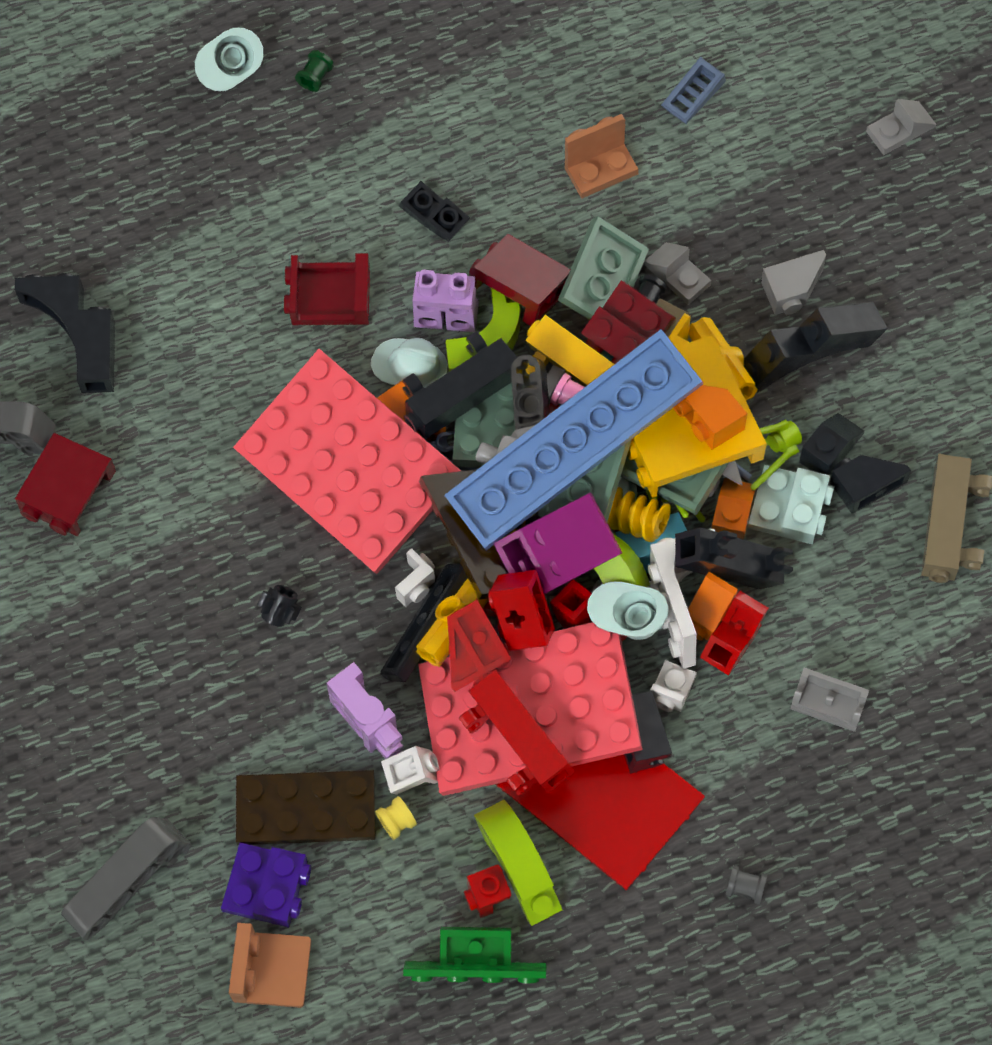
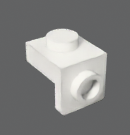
(416, 584)

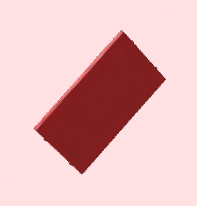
(614, 815)

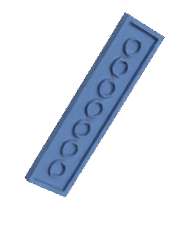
(573, 439)

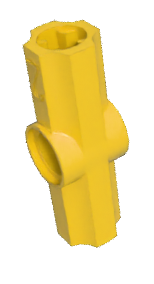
(732, 354)
(435, 643)

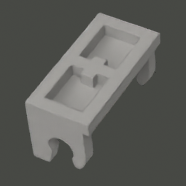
(829, 699)

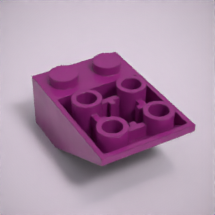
(561, 544)

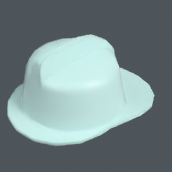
(229, 59)
(402, 357)
(628, 609)

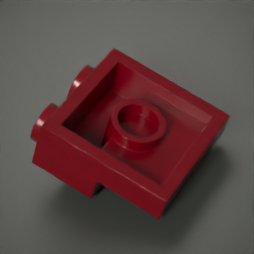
(625, 322)

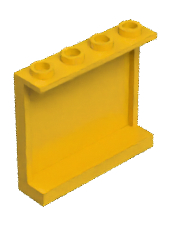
(669, 447)

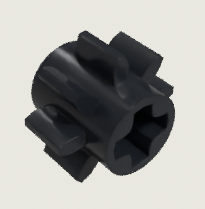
(279, 605)

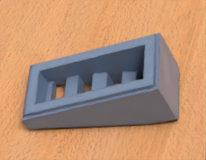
(700, 67)

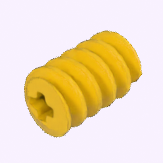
(636, 517)

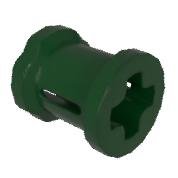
(314, 71)

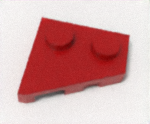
(473, 645)

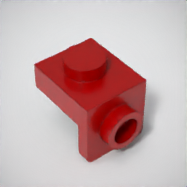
(486, 889)

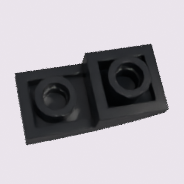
(433, 212)

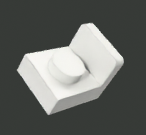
(672, 686)
(410, 769)

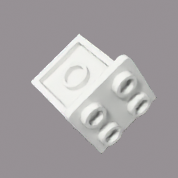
(666, 580)

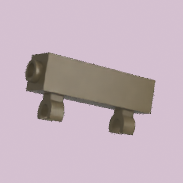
(947, 517)

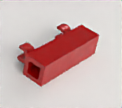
(521, 731)

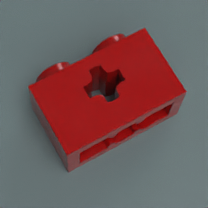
(521, 610)

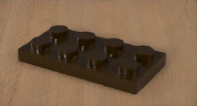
(305, 807)

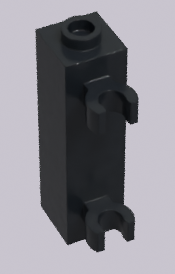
(460, 389)
(731, 558)

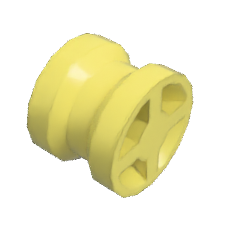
(396, 818)

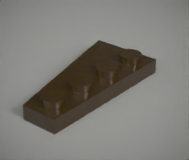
(479, 564)

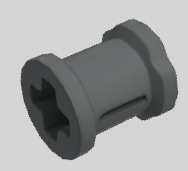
(746, 885)

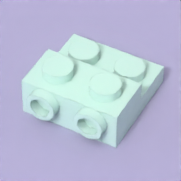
(792, 504)

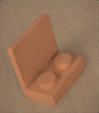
(598, 156)
(269, 968)

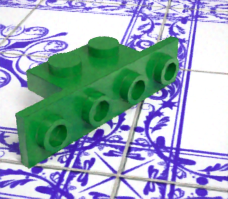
(475, 953)

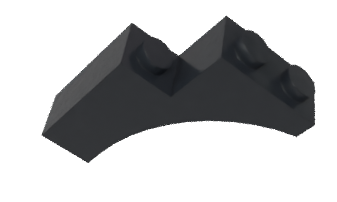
(89, 329)
(820, 335)

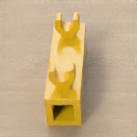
(566, 351)

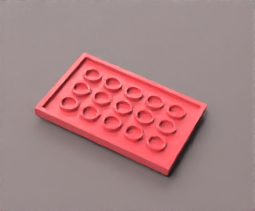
(345, 460)
(570, 688)

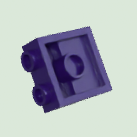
(266, 884)

